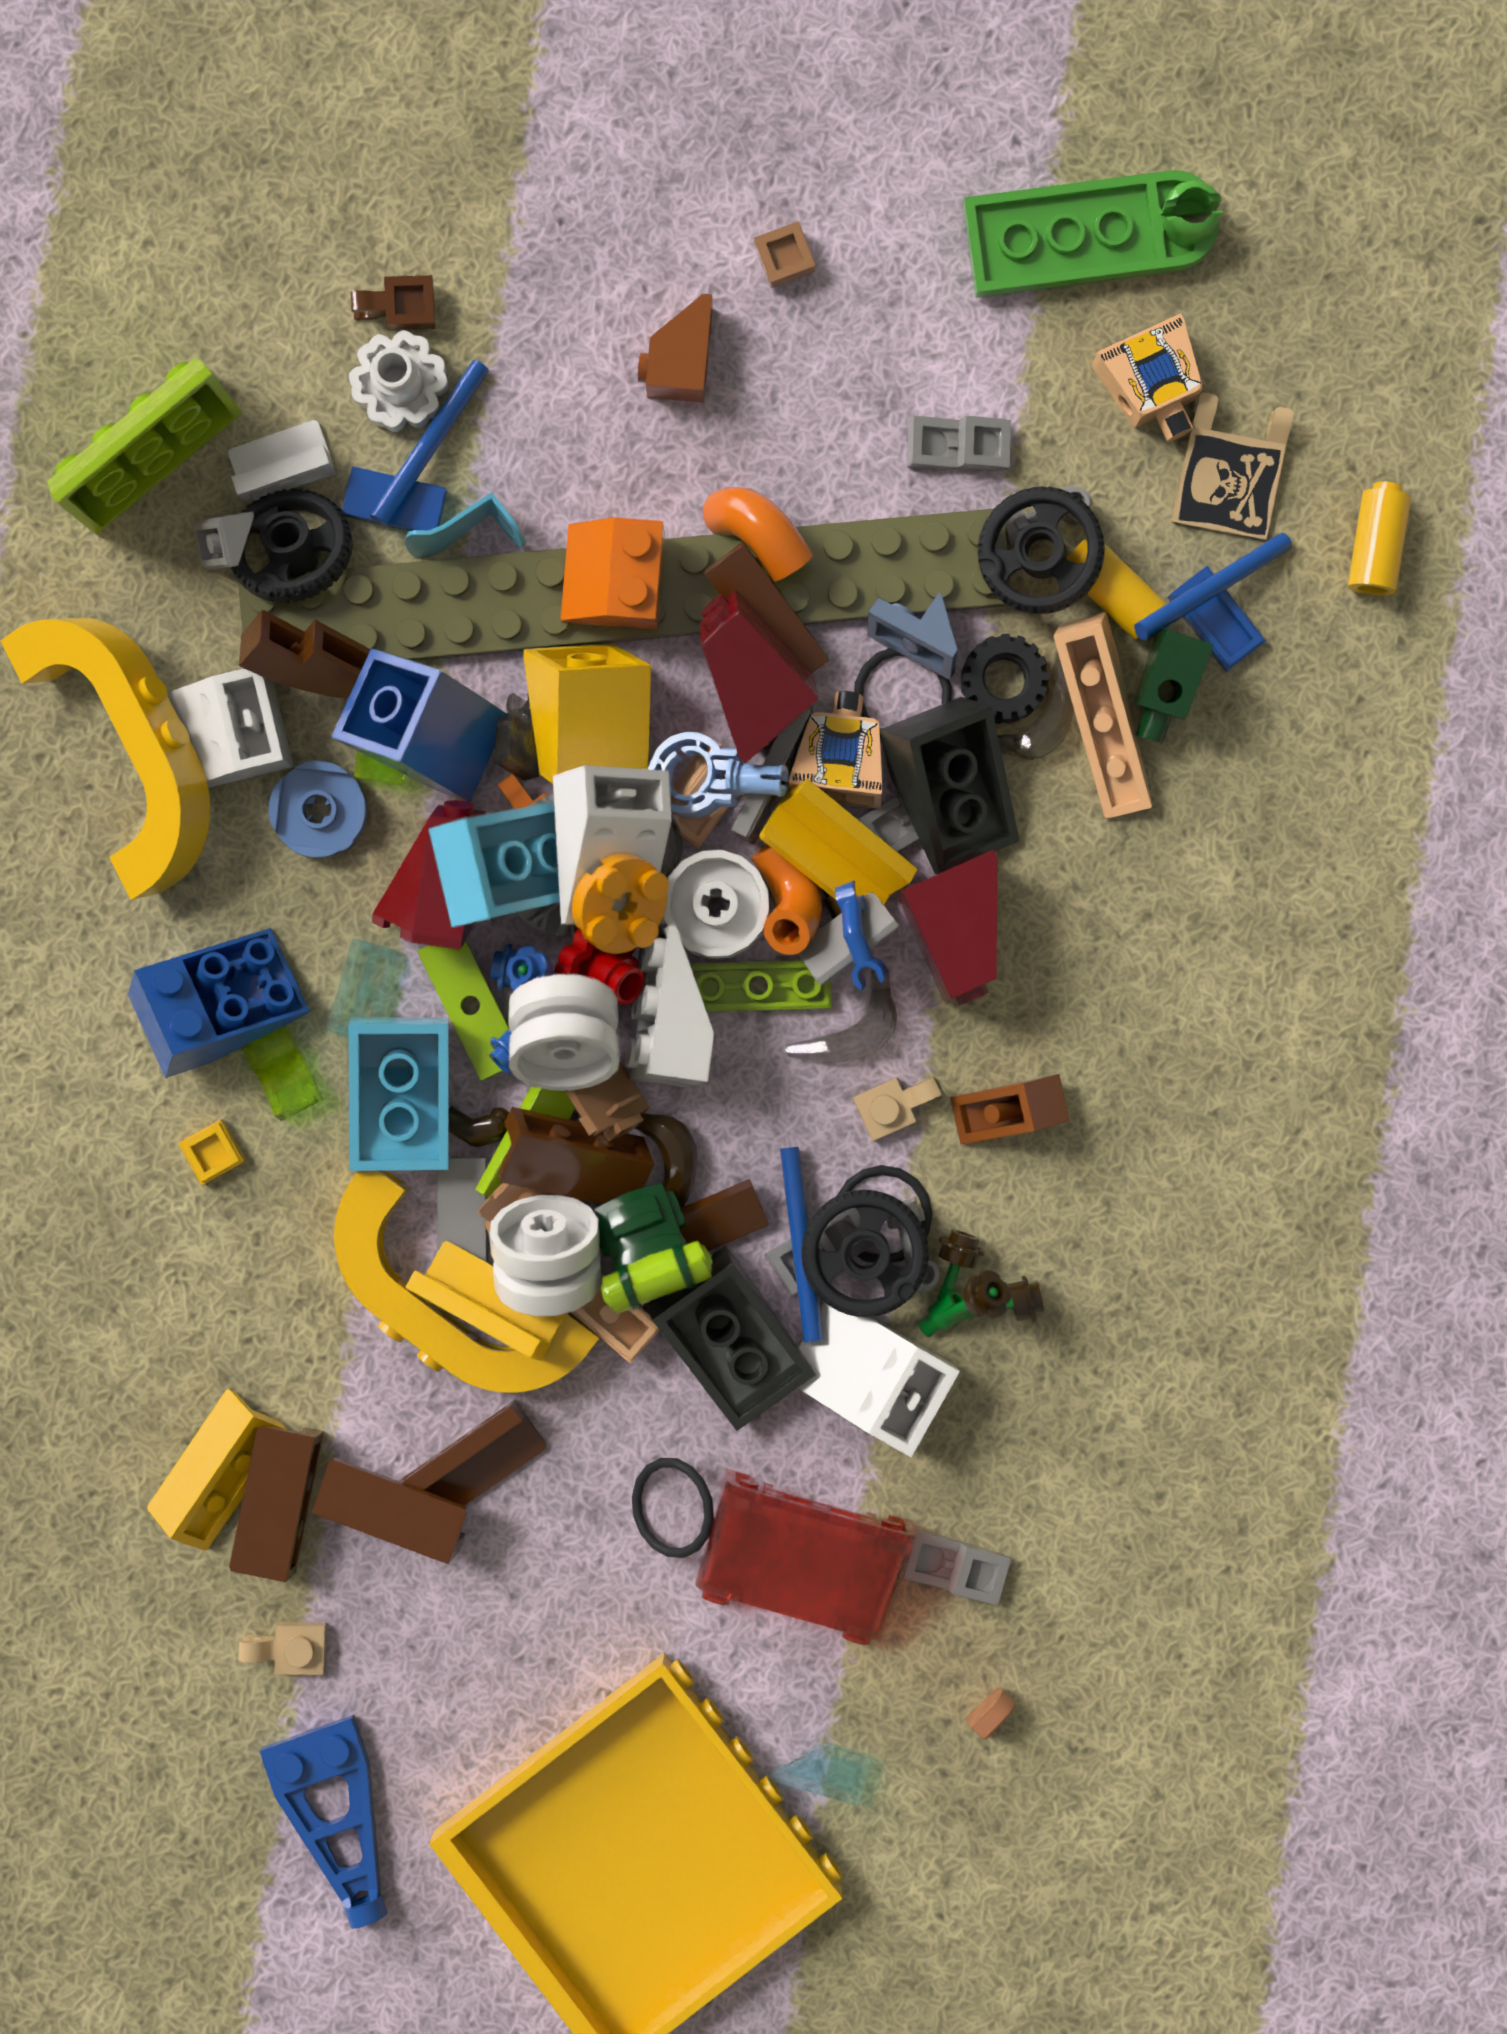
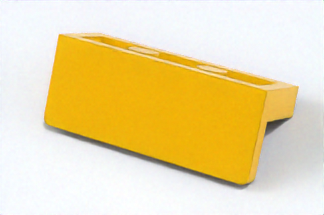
(833, 845)
(467, 1290)
(210, 1474)

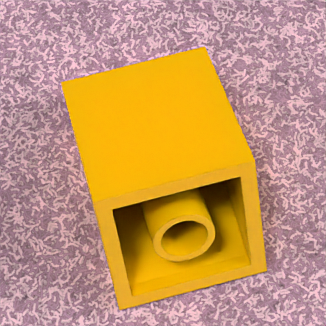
(588, 707)

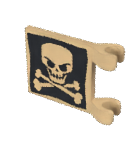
(1230, 478)

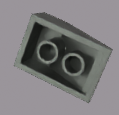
(952, 781)
(732, 1341)

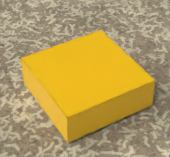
(212, 1152)

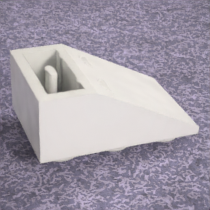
(234, 725)
(607, 814)
(672, 1024)
(877, 1378)

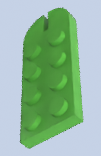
(1089, 231)

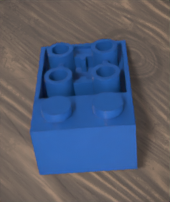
(215, 1000)

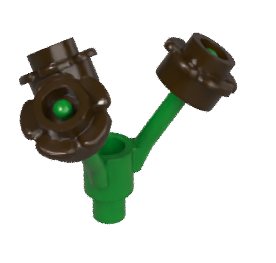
(983, 1295)

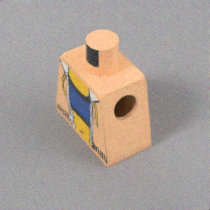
(1153, 376)
(842, 754)

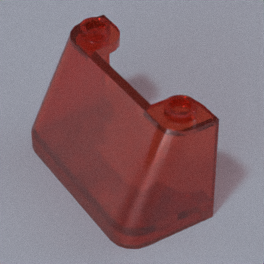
(804, 1558)

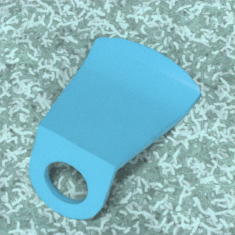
(430, 542)

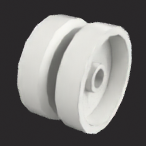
(723, 877)
(563, 1032)
(546, 1255)

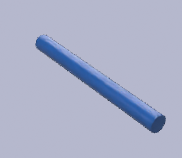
(429, 443)
(1212, 586)
(798, 1223)

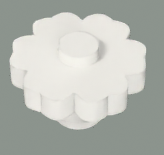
(399, 381)

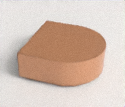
(991, 1713)

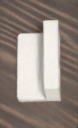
(281, 461)

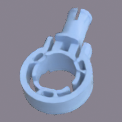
(721, 761)

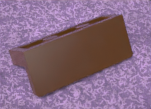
(564, 1160)
(480, 1457)
(276, 1502)
(391, 1511)

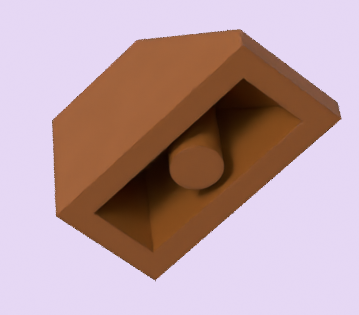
(679, 355)
(1010, 1109)

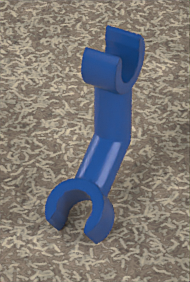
(853, 934)

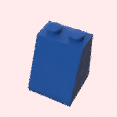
(420, 724)

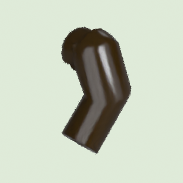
(478, 1131)

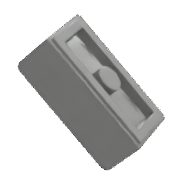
(222, 539)
(828, 950)

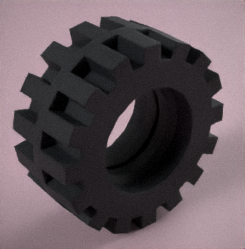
(1022, 654)

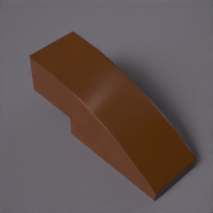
(308, 661)

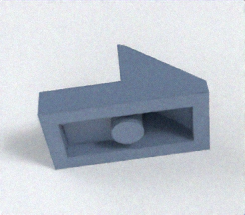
(923, 640)

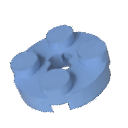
(301, 788)

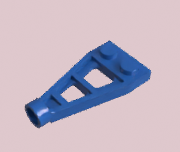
(314, 1757)

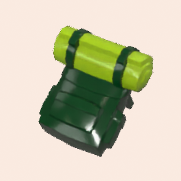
(647, 1248)

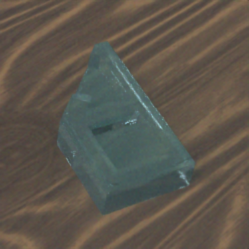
(828, 1771)

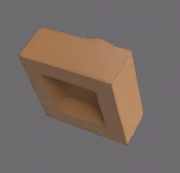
(784, 254)

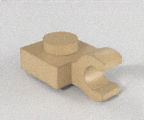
(889, 1107)
(296, 1648)

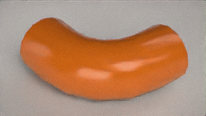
(760, 526)
(795, 900)

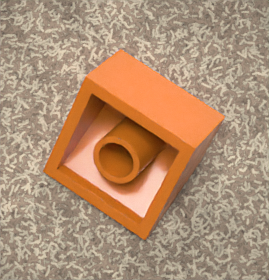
(614, 573)

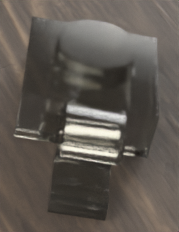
(515, 740)

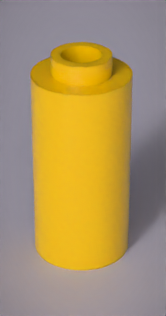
(1379, 539)
(1120, 590)

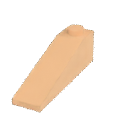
(1103, 713)

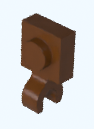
(405, 303)

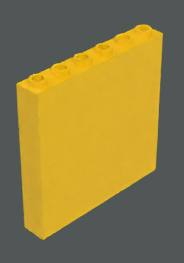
(638, 1860)

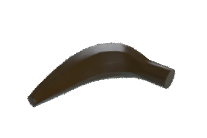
(677, 1150)

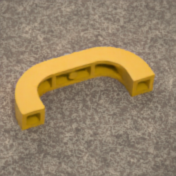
(149, 730)
(437, 1334)

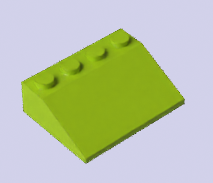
(143, 446)

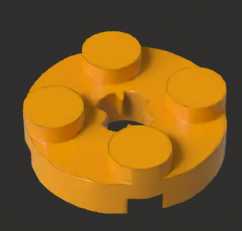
(639, 919)

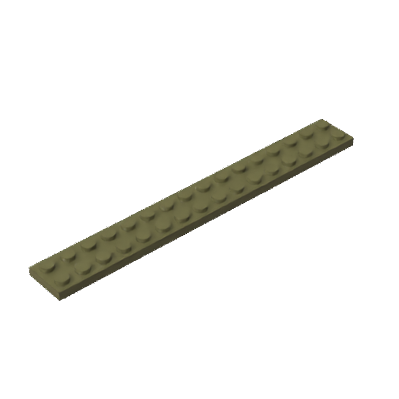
(517, 597)

